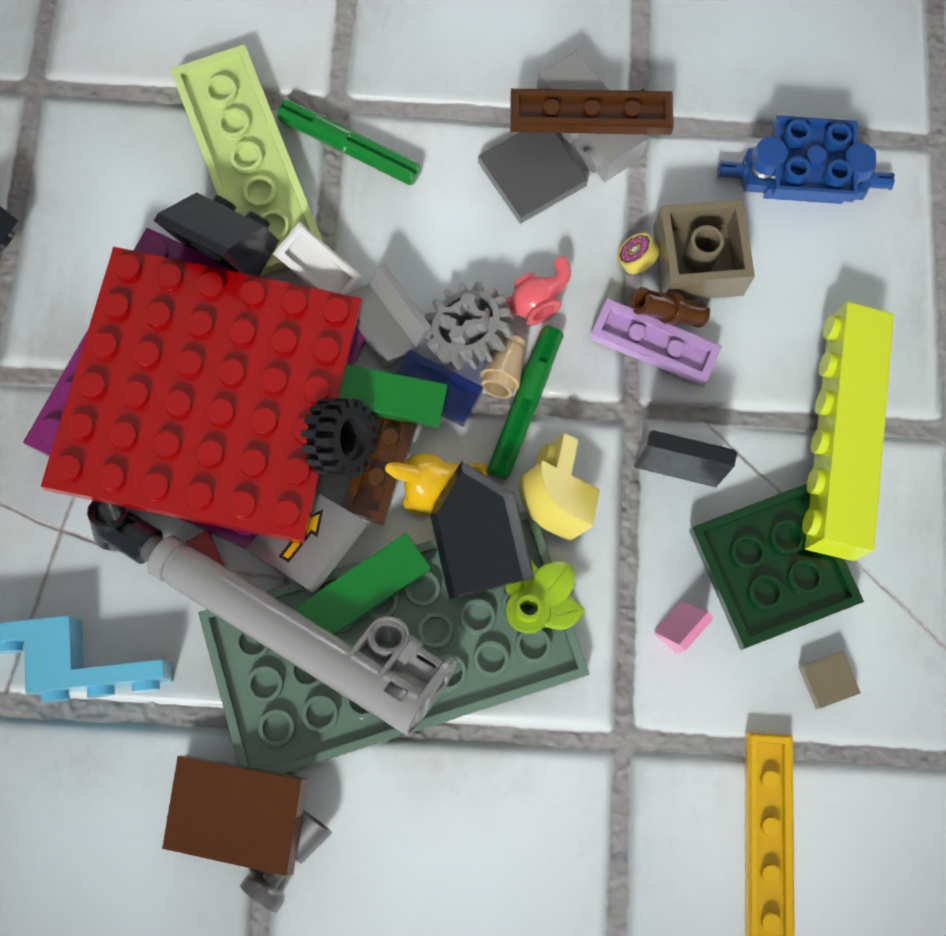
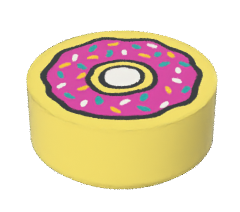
(638, 253)

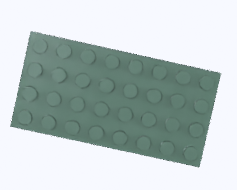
(293, 721)

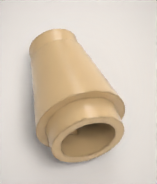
(504, 373)

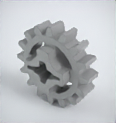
(469, 325)

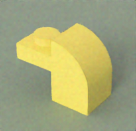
(555, 496)

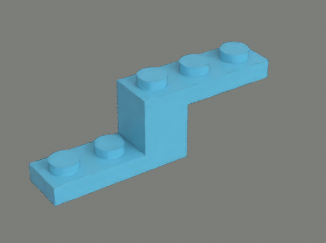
(57, 665)

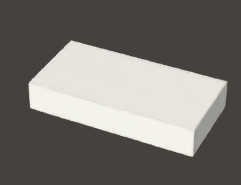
(316, 262)

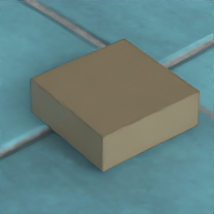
(829, 680)

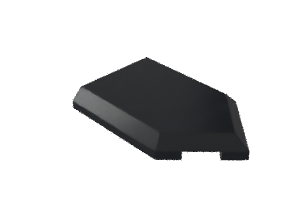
(479, 534)

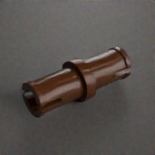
(670, 307)

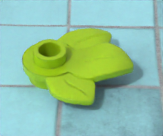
(548, 595)

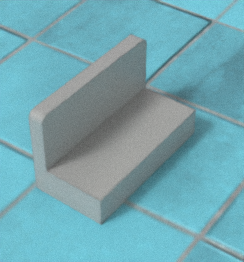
(389, 318)

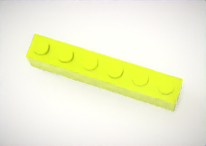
(849, 433)

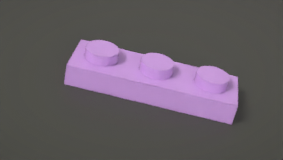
(655, 342)

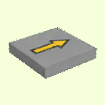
(328, 539)

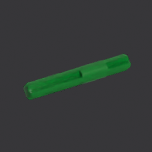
(349, 142)
(525, 402)

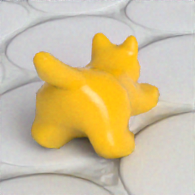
(425, 480)

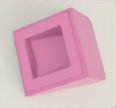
(682, 626)

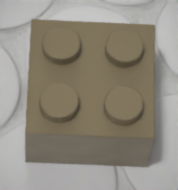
(704, 249)

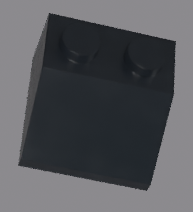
(220, 232)

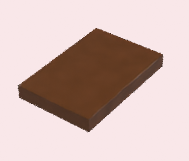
(235, 814)

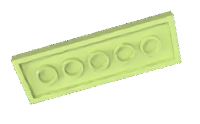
(243, 142)

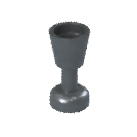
(265, 888)

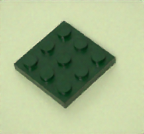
(766, 573)

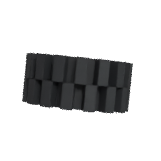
(339, 437)

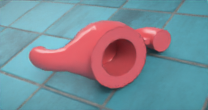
(537, 296)

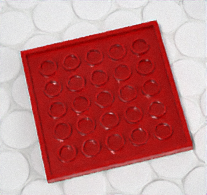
(201, 394)

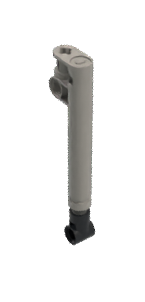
(389, 683)

